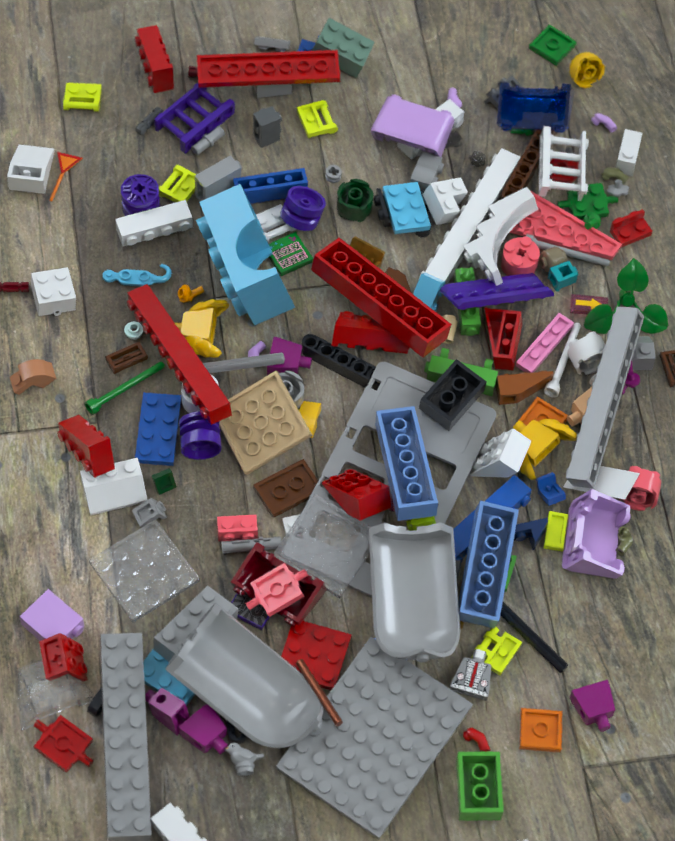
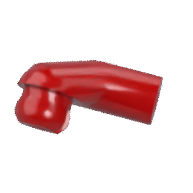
(479, 737)

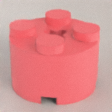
(520, 256)
(645, 489)

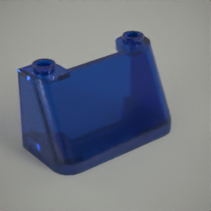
(534, 107)

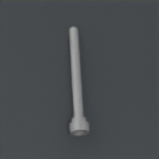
(572, 253)

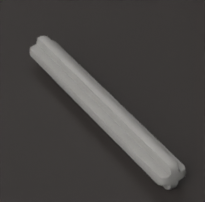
(246, 362)

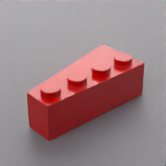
(155, 59)
(365, 331)
(87, 445)

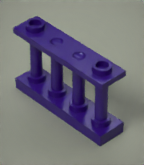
(211, 121)

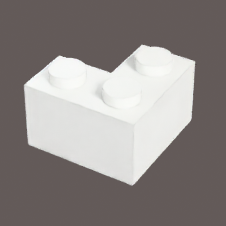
(443, 199)

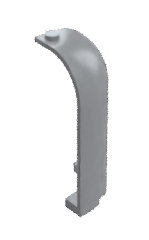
(414, 591)
(246, 681)

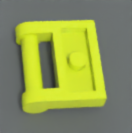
(83, 95)
(311, 121)
(183, 188)

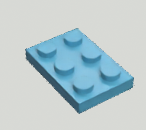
(406, 208)
(157, 677)

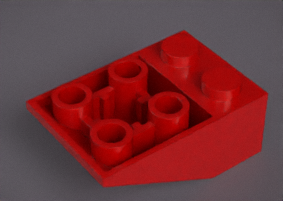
(358, 494)

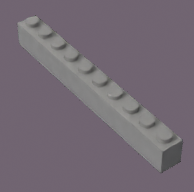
(604, 397)

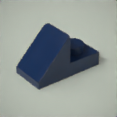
(533, 530)

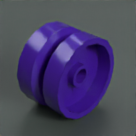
(302, 208)

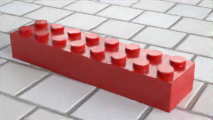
(381, 297)

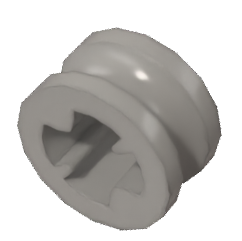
(329, 177)

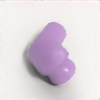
(452, 95)
(610, 125)
(255, 350)

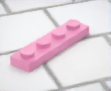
(544, 344)

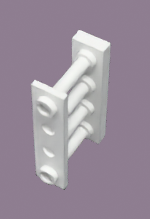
(547, 169)

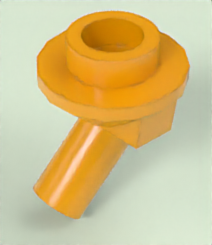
(186, 294)

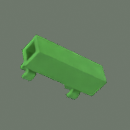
(469, 318)
(439, 365)

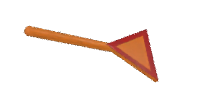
(66, 162)

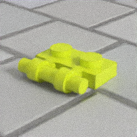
(502, 653)

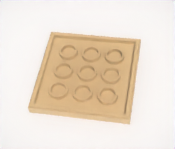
(263, 423)

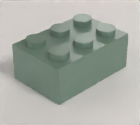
(351, 46)

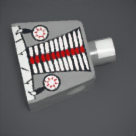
(473, 676)

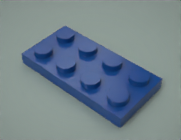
(158, 429)

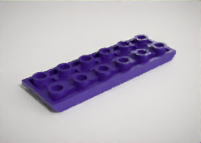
(485, 292)

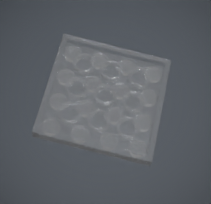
(326, 544)
(144, 570)

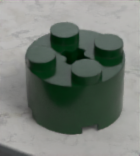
(355, 200)

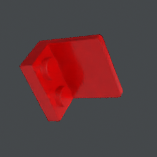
(62, 657)

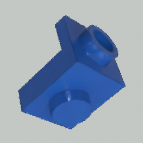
(549, 489)

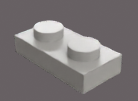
(278, 44)

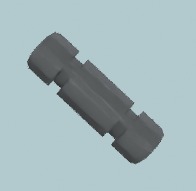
(148, 121)

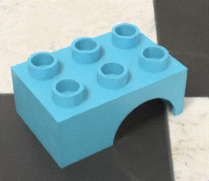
(237, 251)

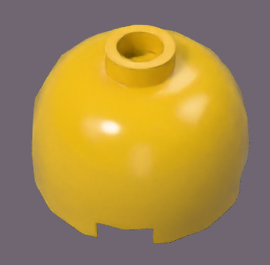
(586, 69)

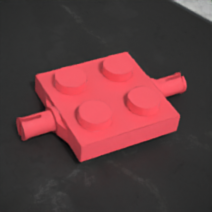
(277, 589)

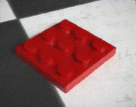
(321, 650)

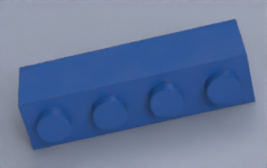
(271, 185)

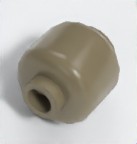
(551, 258)

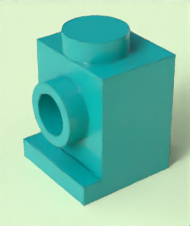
(562, 275)

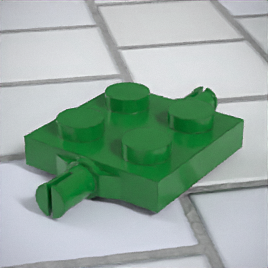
(593, 202)

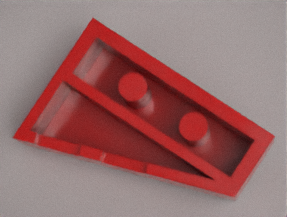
(504, 336)

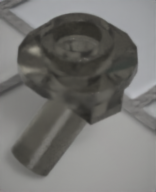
(453, 139)

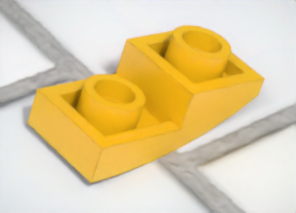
(310, 413)

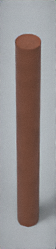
(319, 692)

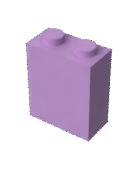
(51, 616)

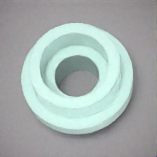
(133, 334)

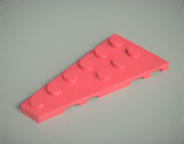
(563, 229)

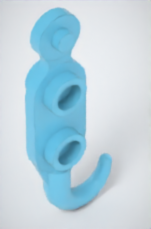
(136, 277)

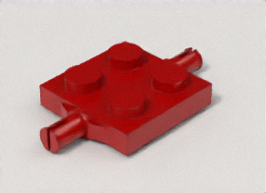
(63, 743)

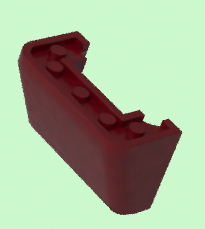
(261, 562)

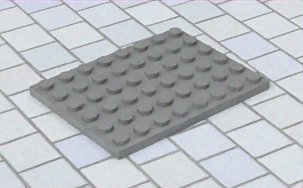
(388, 738)

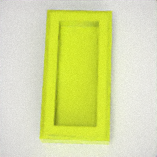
(555, 531)

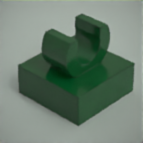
(164, 481)

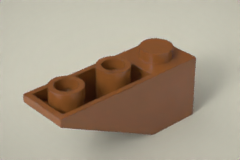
(519, 386)

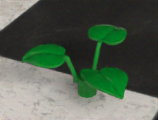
(630, 279)

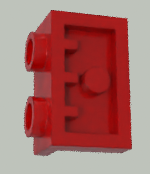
(630, 228)

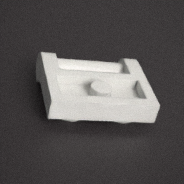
(270, 219)

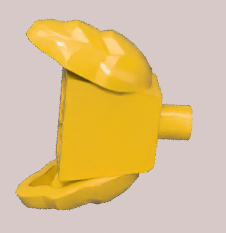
(200, 324)
(544, 438)

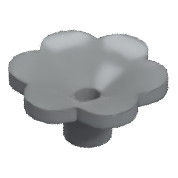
(618, 189)

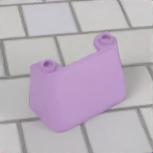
(413, 125)
(593, 535)

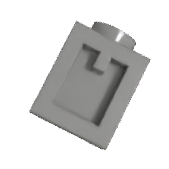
(149, 511)

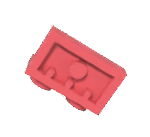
(237, 527)

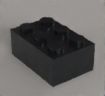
(452, 395)

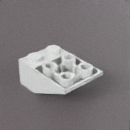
(30, 169)
(501, 455)

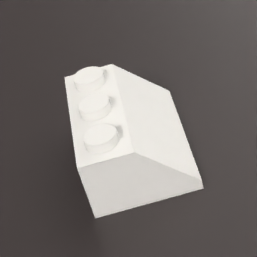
(115, 488)

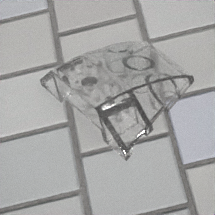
(44, 697)

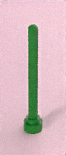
(94, 405)

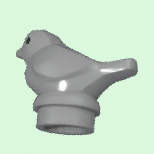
(243, 759)

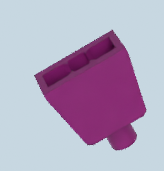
(292, 354)
(594, 704)
(167, 709)
(205, 730)

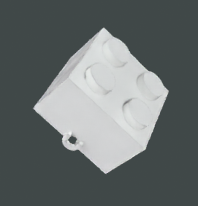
(53, 291)

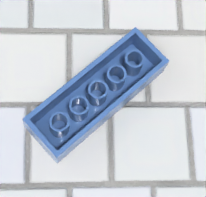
(406, 463)
(487, 564)

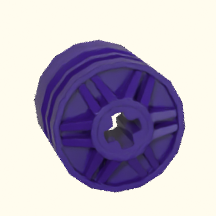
(139, 194)
(199, 437)

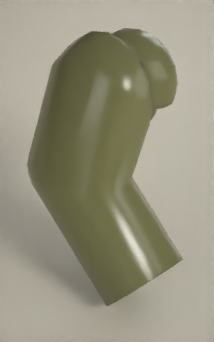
(625, 540)

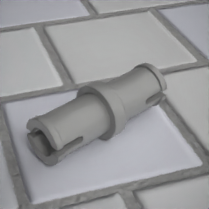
(208, 140)

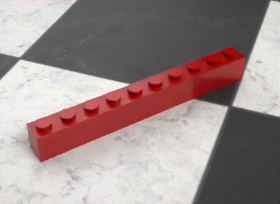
(179, 354)

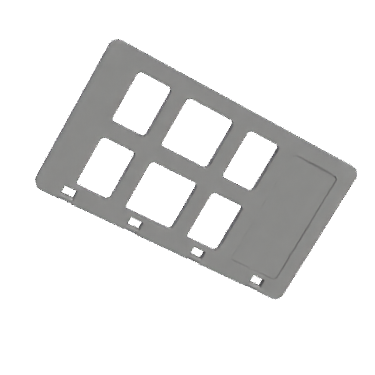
(455, 447)

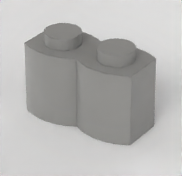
(427, 170)

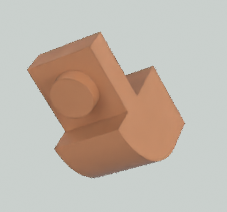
(32, 372)

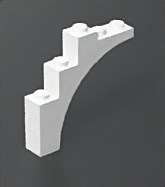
(491, 233)

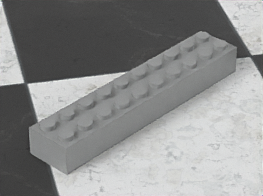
(125, 737)

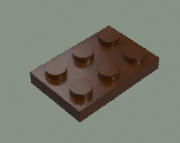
(286, 488)

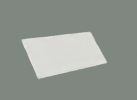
(611, 482)

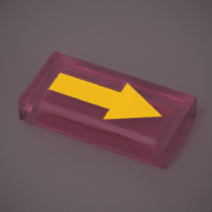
(584, 304)

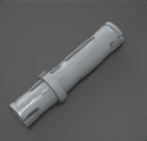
(247, 544)

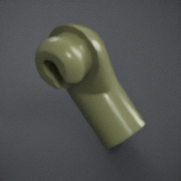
(614, 173)

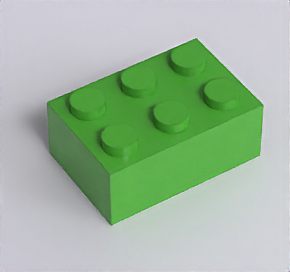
(479, 786)

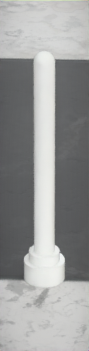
(553, 387)

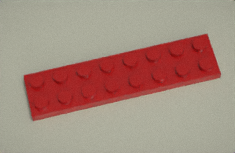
(268, 68)

